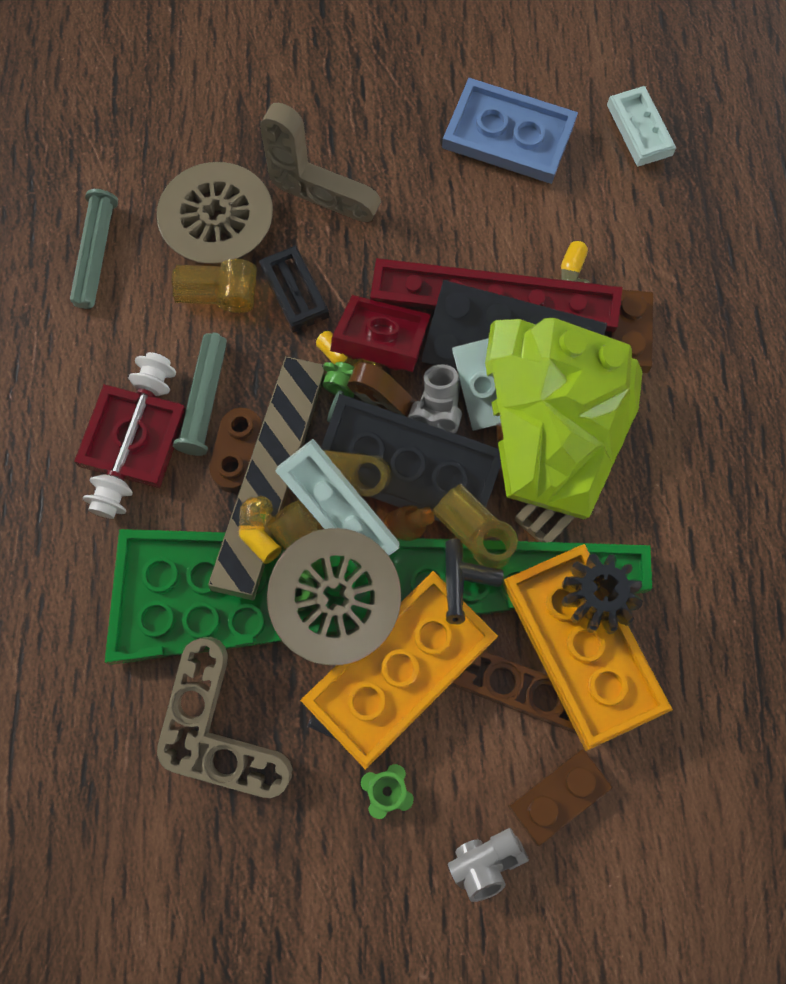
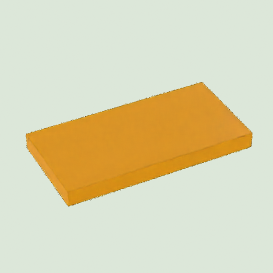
(597, 674)
(385, 692)

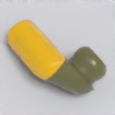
(574, 261)

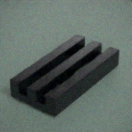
(307, 316)

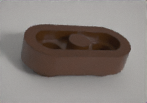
(234, 447)

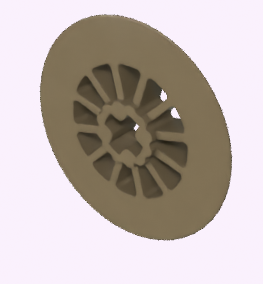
(191, 186)
(381, 611)

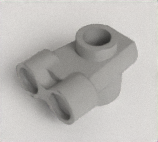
(440, 399)
(480, 864)

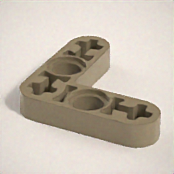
(289, 168)
(205, 744)

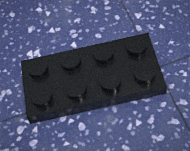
(467, 313)
(421, 457)

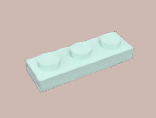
(332, 496)

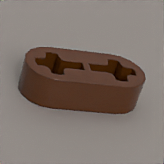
(379, 389)

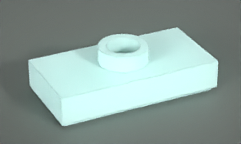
(641, 126)
(476, 385)

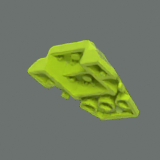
(561, 410)

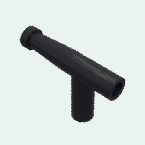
(459, 571)

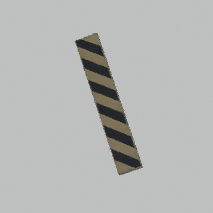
(281, 435)

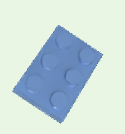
(509, 130)

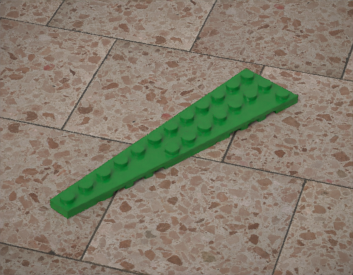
(166, 601)

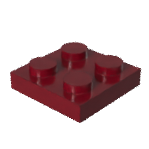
(380, 333)

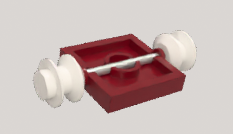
(130, 436)

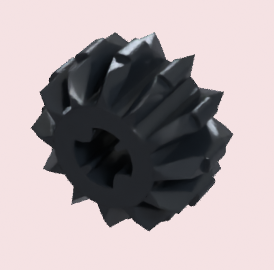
(615, 606)

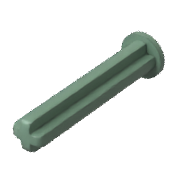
(92, 247)
(202, 396)

